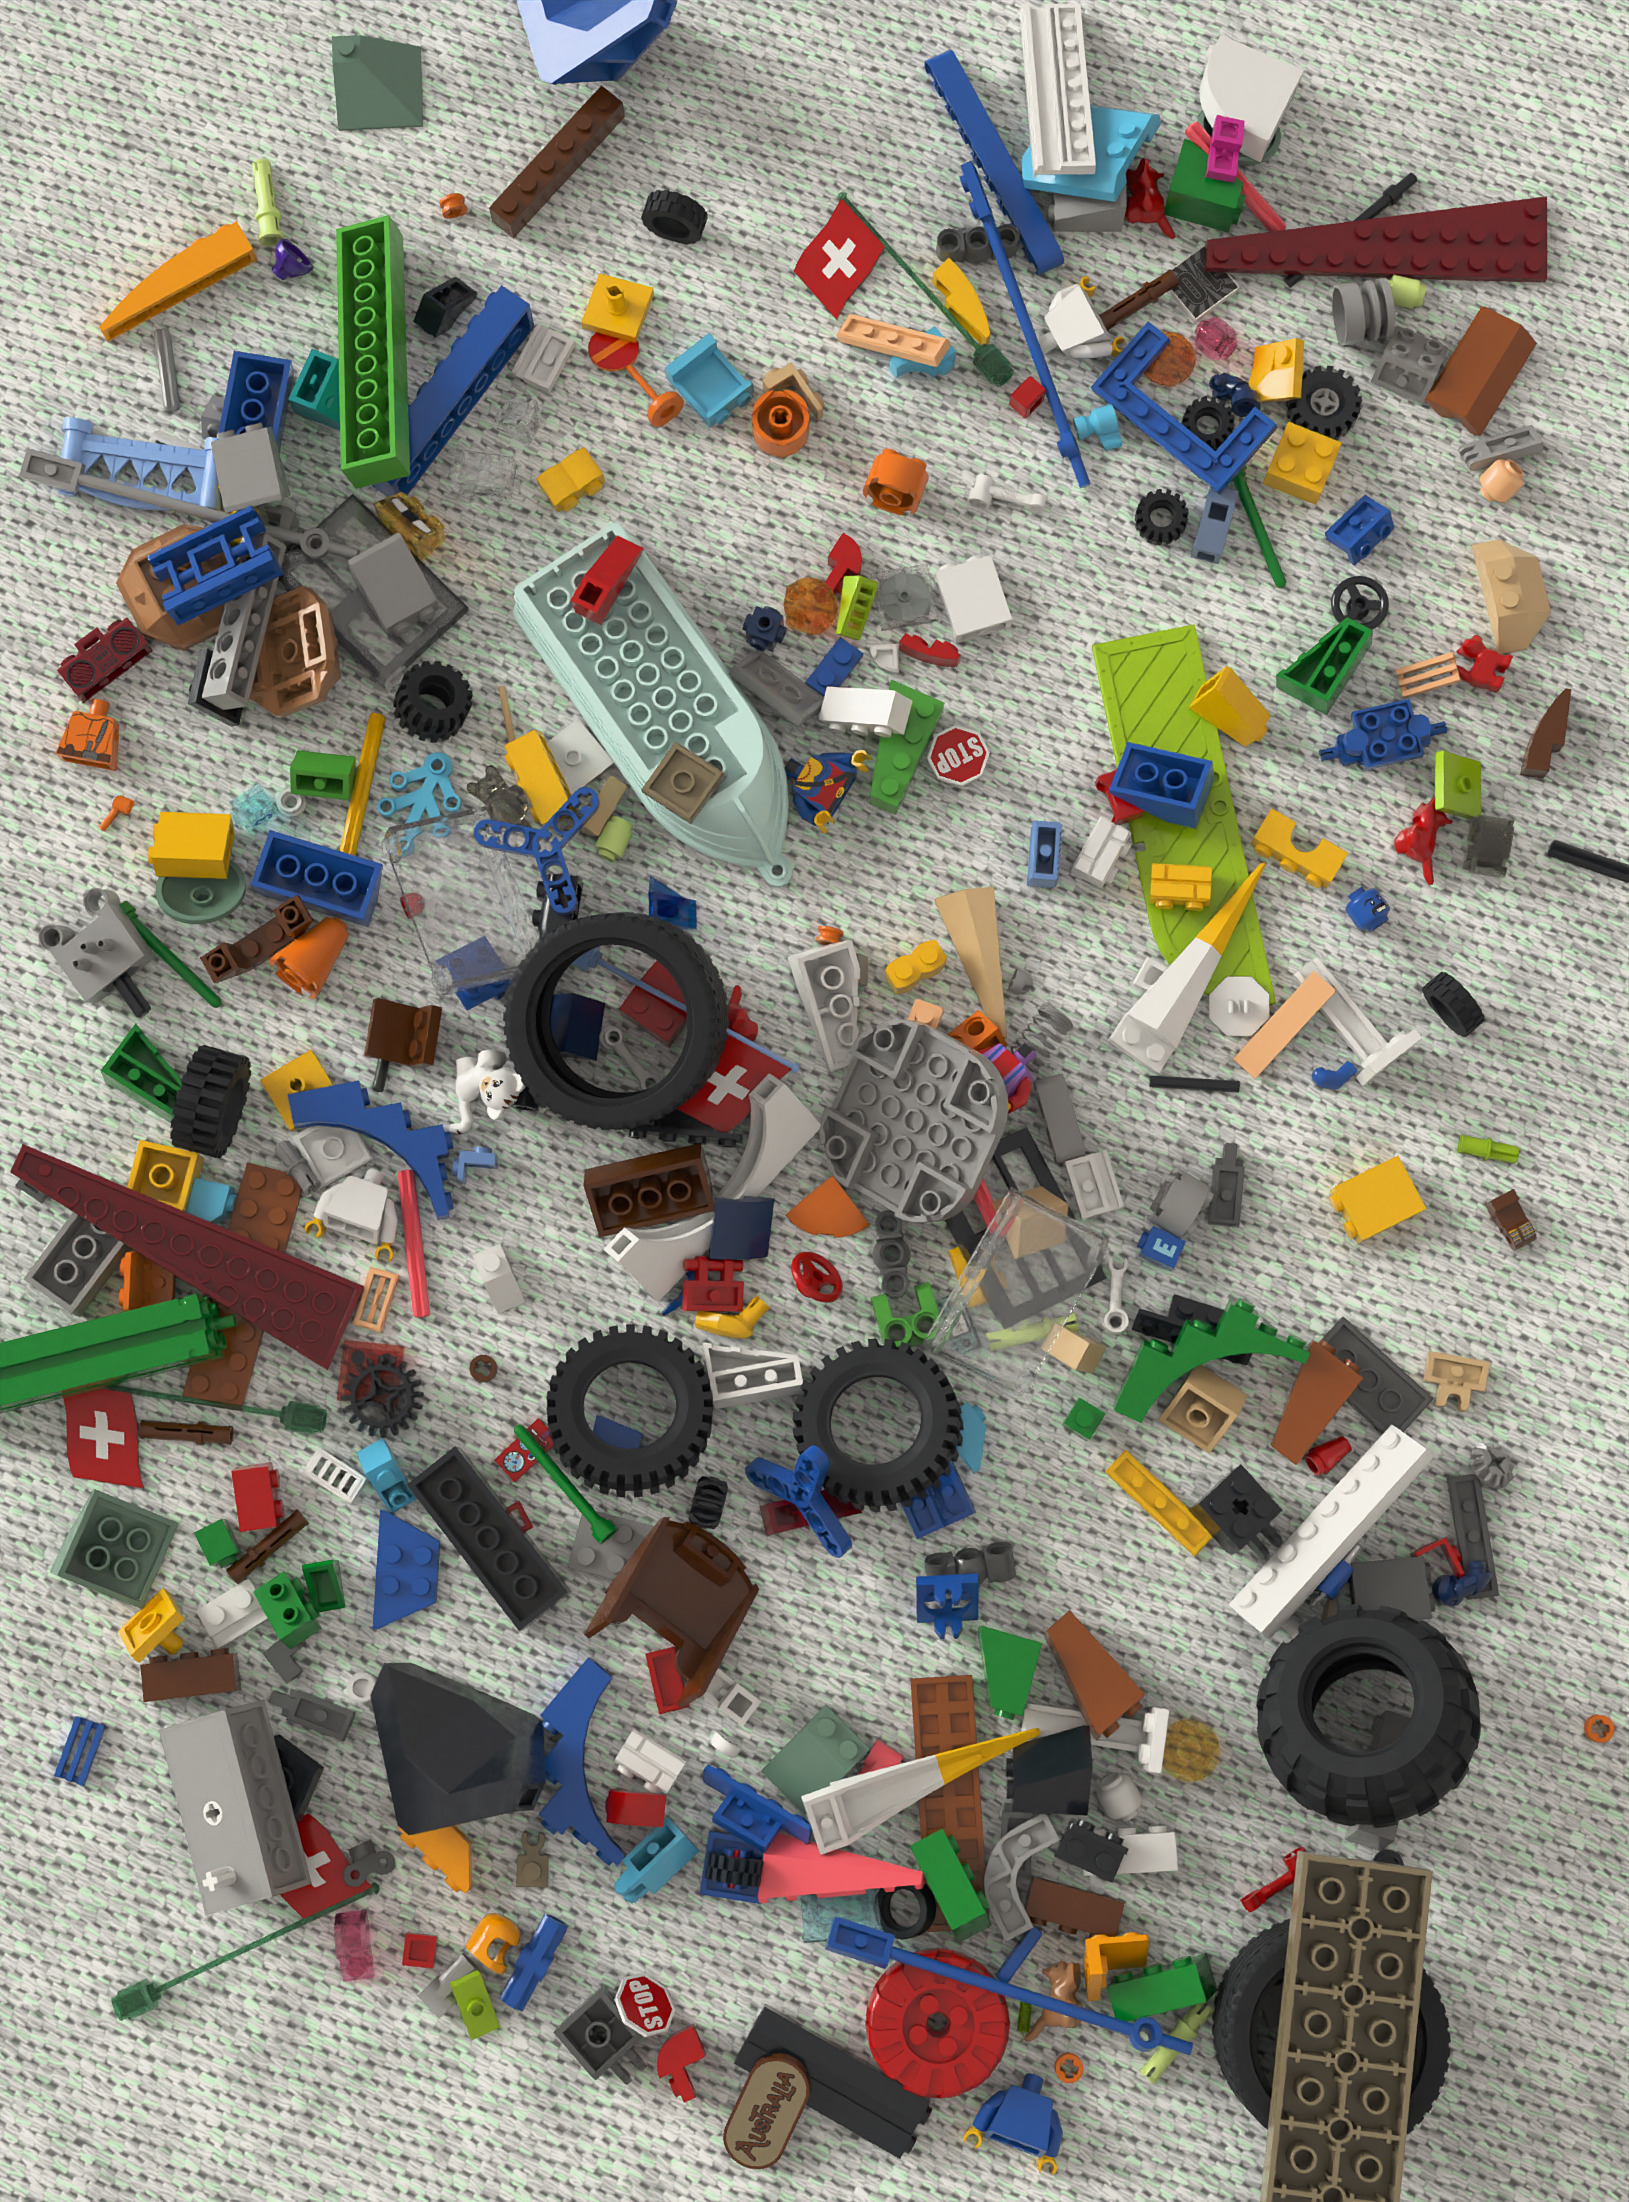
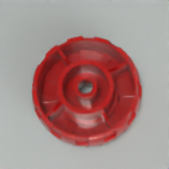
(928, 2059)

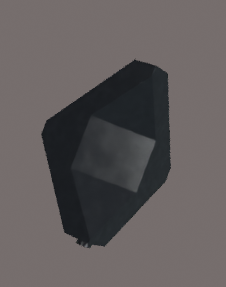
(454, 1750)

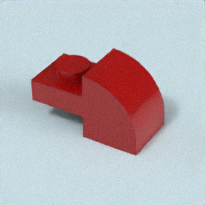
(845, 560)

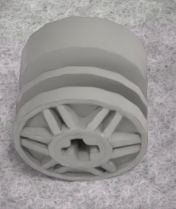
(1362, 311)

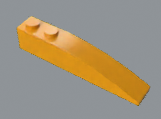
(182, 277)

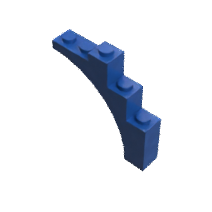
(420, 1148)
(564, 1764)

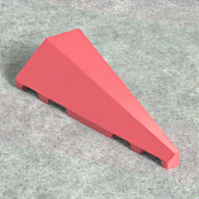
(799, 1869)

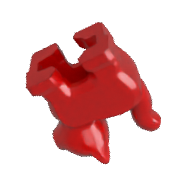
(1487, 661)

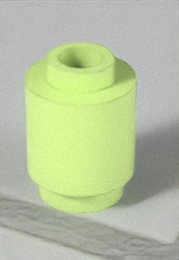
(1407, 292)
(614, 839)

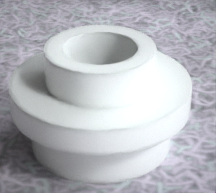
(282, 799)

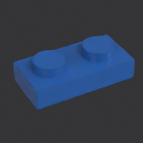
(835, 667)

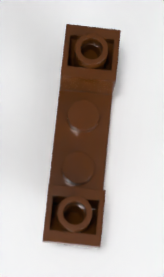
(260, 945)

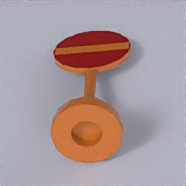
(619, 354)

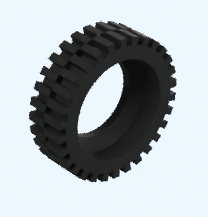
(637, 1467)
(916, 1468)

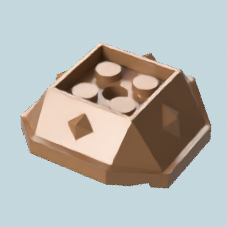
(145, 591)
(297, 654)

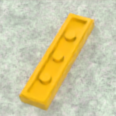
(1159, 1502)

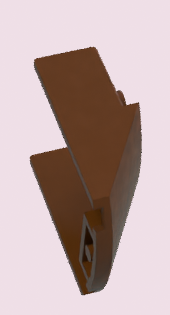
(687, 1592)

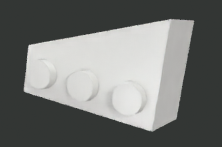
(750, 1376)

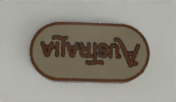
(767, 2111)

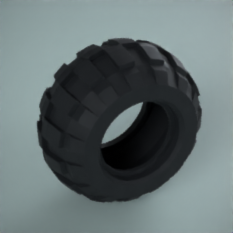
(1384, 1782)

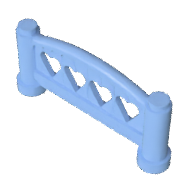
(88, 448)

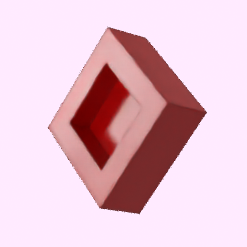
(419, 1950)

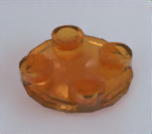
(1174, 363)
(810, 606)

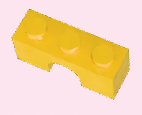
(1275, 841)

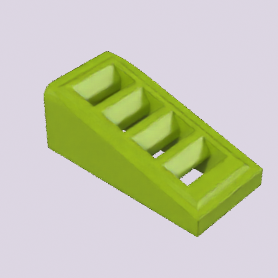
(857, 597)

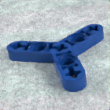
(531, 845)
(804, 1490)

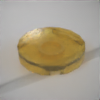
(1190, 1750)

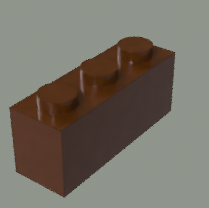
(190, 1675)
(1072, 1908)

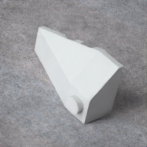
(829, 992)

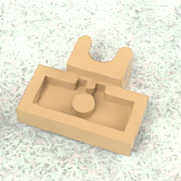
(1455, 1376)

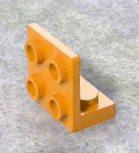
(1111, 1953)

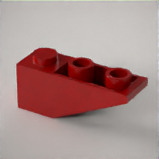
(605, 580)

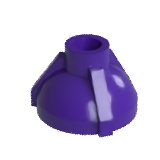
(287, 263)

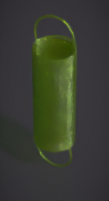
(1024, 2017)

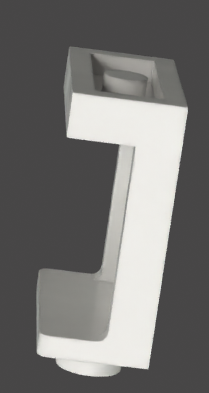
(973, 598)

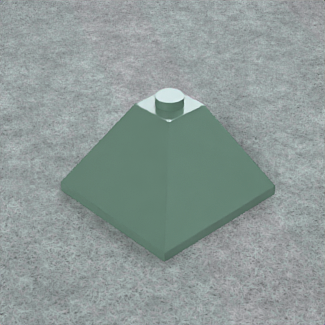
(376, 83)
(115, 1548)

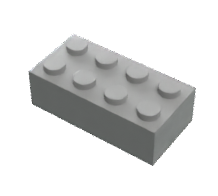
(76, 1264)

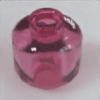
(1215, 338)

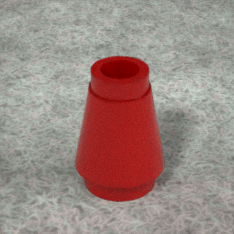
(1326, 1456)

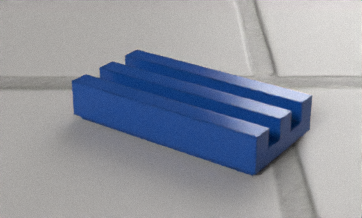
(70, 1776)
(1018, 1954)

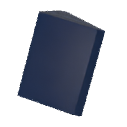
(576, 1025)

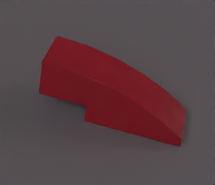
(785, 1516)

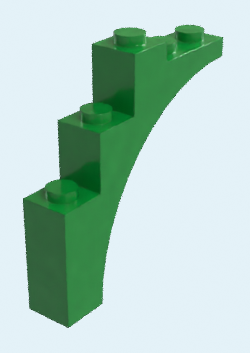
(1235, 1334)

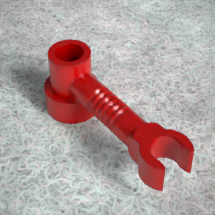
(1258, 1897)

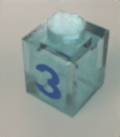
(252, 808)

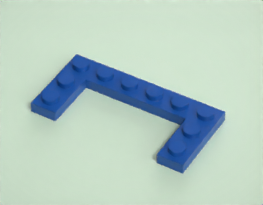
(1211, 466)

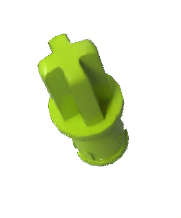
(1488, 1149)

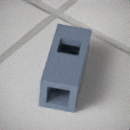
(1214, 525)

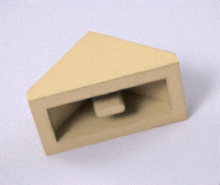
(1077, 1350)

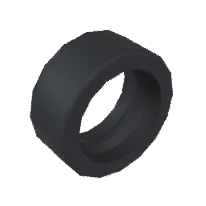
(927, 1912)

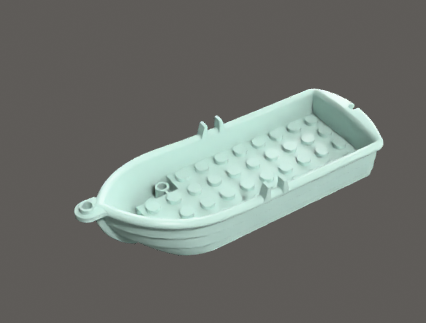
(656, 682)

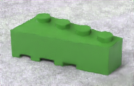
(901, 754)

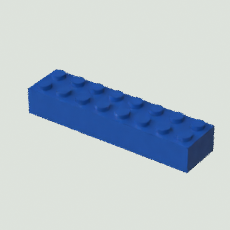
(461, 381)

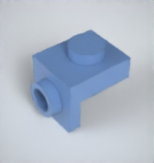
(480, 1157)

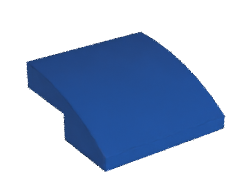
(952, 1505)

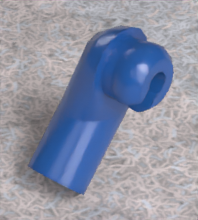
(1333, 1079)

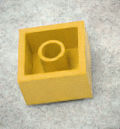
(1302, 463)
(165, 1173)

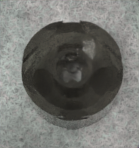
(1490, 845)

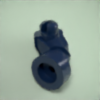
(1238, 391)
(1451, 1590)

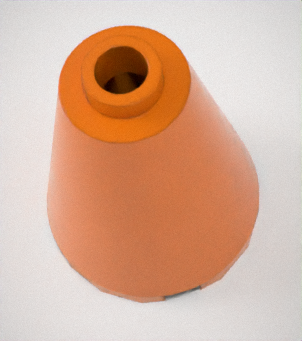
(311, 956)

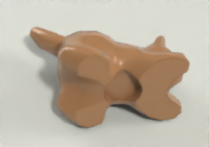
(1065, 1983)

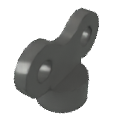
(366, 1862)

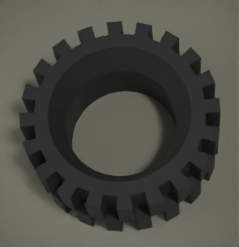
(210, 1101)

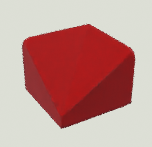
(1027, 397)

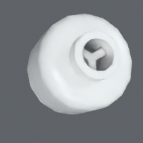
(1119, 1796)

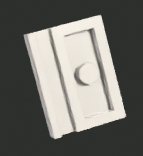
(543, 358)
(1093, 1184)
(232, 1614)

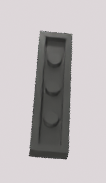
(1472, 1528)

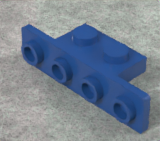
(750, 1814)

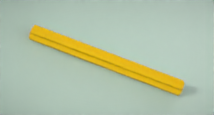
(362, 783)

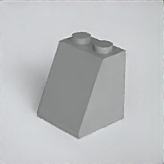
(1086, 214)
(249, 468)
(393, 585)

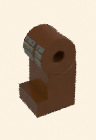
(1511, 1220)

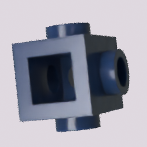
(768, 637)

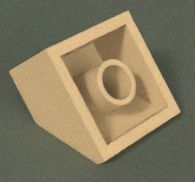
(1203, 1408)

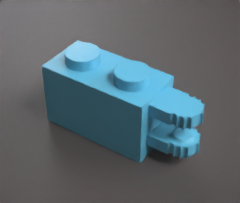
(655, 1861)

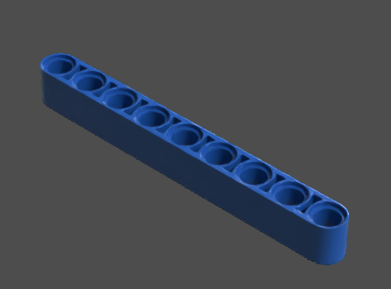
(995, 161)

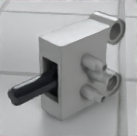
(102, 953)

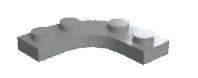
(1003, 1869)

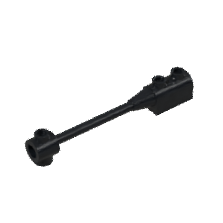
(547, 921)

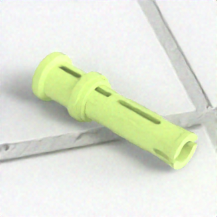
(267, 213)

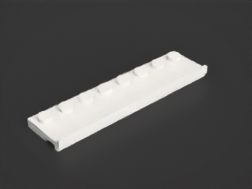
(1057, 90)
(1331, 1531)

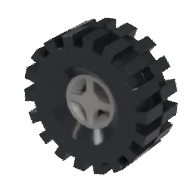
(1331, 392)

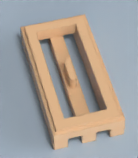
(1403, 682)
(387, 1302)

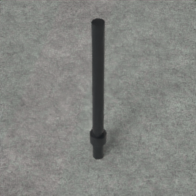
(1390, 196)

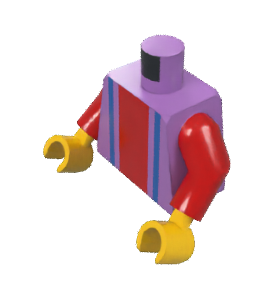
(1013, 1072)

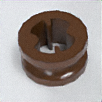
(480, 1377)

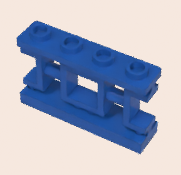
(223, 582)

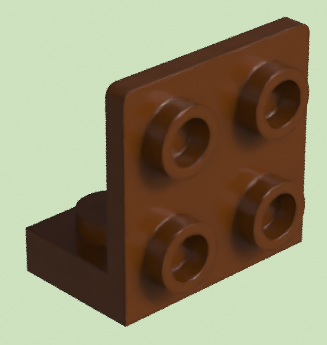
(403, 1033)

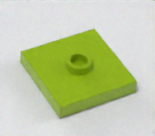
(1457, 785)

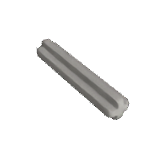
(166, 369)

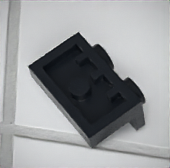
(1090, 1850)

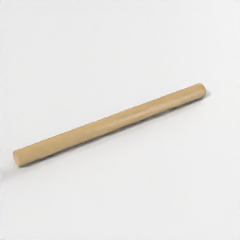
(507, 719)

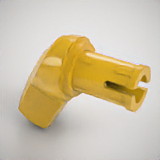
(732, 1326)

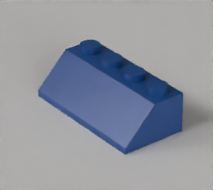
(257, 393)
(321, 876)

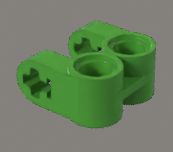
(907, 1324)

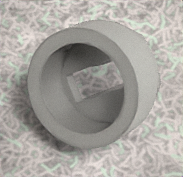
(1021, 979)

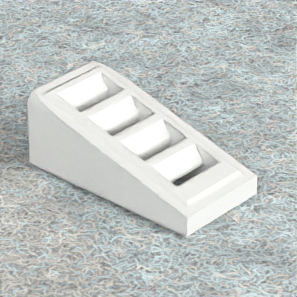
(355, 1489)

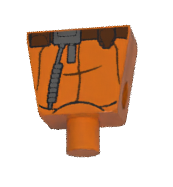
(91, 738)

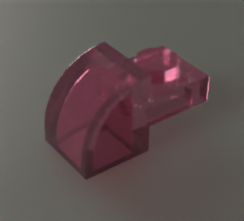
(353, 1945)

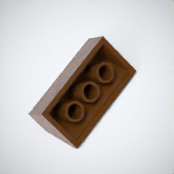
(649, 1189)

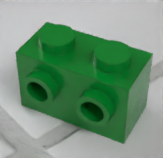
(288, 1610)

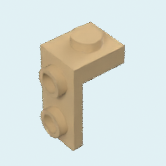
(782, 378)

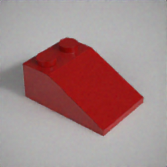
(652, 1013)

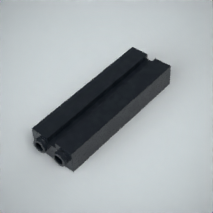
(841, 2082)

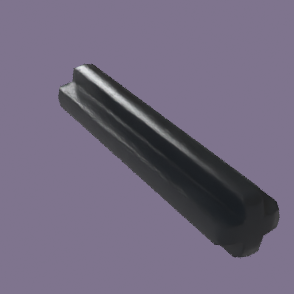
(1589, 860)

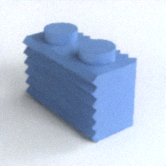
(1044, 854)

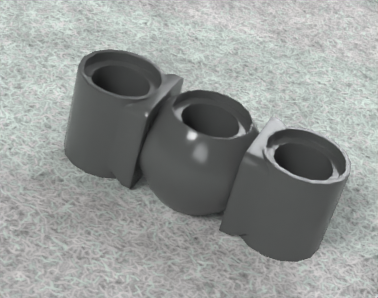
(965, 249)
(891, 1269)
(993, 1563)

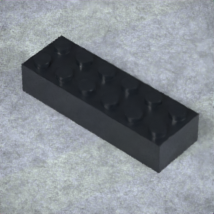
(489, 1538)

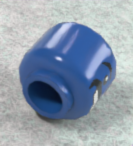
(1367, 909)

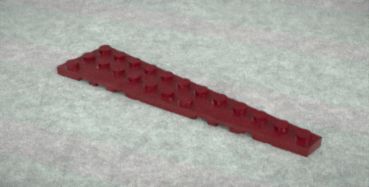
(1449, 244)
(263, 1285)

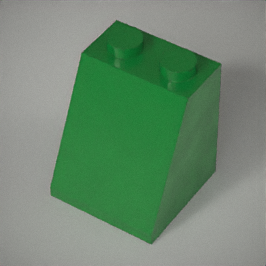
(1200, 198)
(1007, 1669)

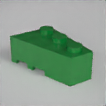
(1327, 667)
(143, 1074)
(952, 1884)
(1162, 1988)

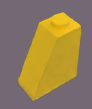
(1231, 707)

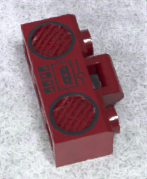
(104, 661)

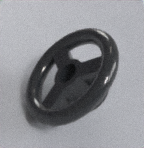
(1351, 610)

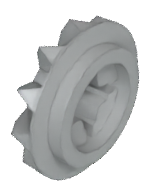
(1496, 1476)

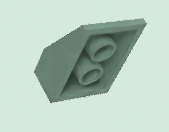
(815, 1757)

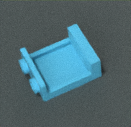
(709, 382)

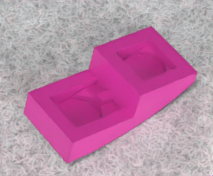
(1225, 148)

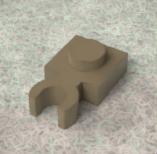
(532, 1867)

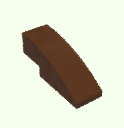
(1547, 737)

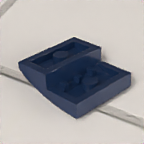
(741, 1228)

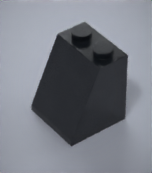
(1051, 1773)

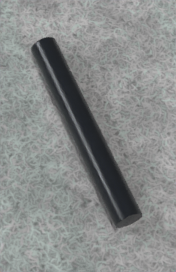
(1194, 1083)

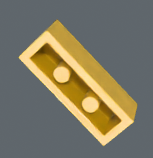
(538, 775)

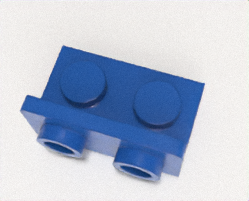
(1361, 528)

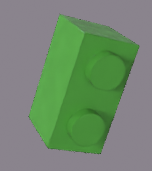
(322, 775)

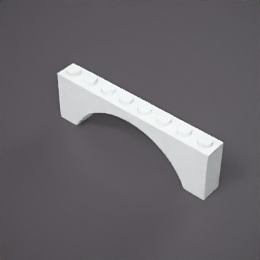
(776, 1135)

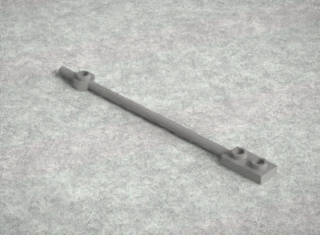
(69, 475)

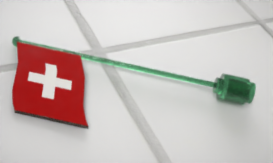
(844, 258)
(105, 1430)
(311, 1902)

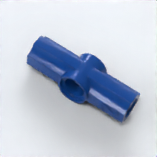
(533, 1962)

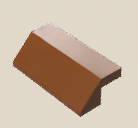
(1481, 370)

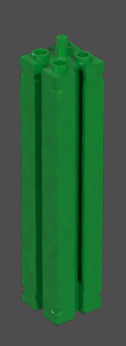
(111, 1351)

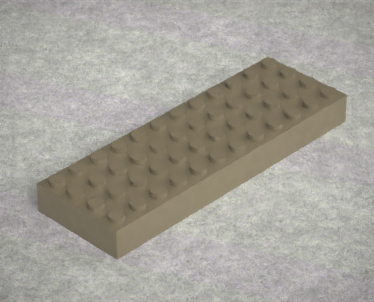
(1346, 2031)

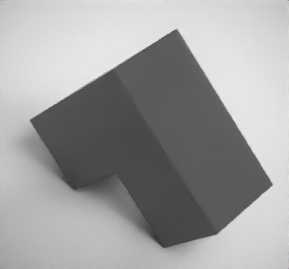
(282, 1661)

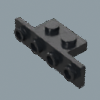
(684, 1126)
(1169, 1327)

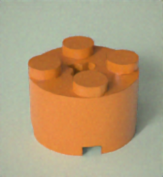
(780, 438)
(896, 482)

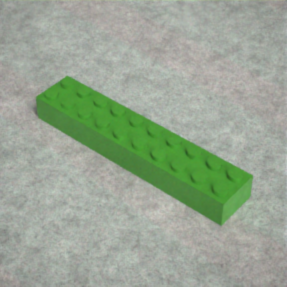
(372, 352)

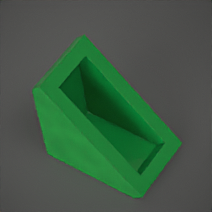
(324, 1585)

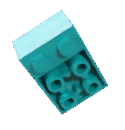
(318, 390)

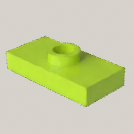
(474, 2005)

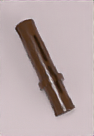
(1147, 294)
(199, 1433)
(267, 1546)

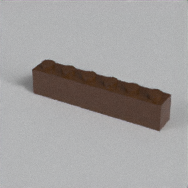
(557, 162)

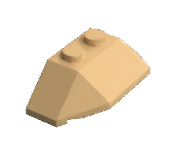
(1512, 593)

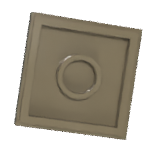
(683, 783)

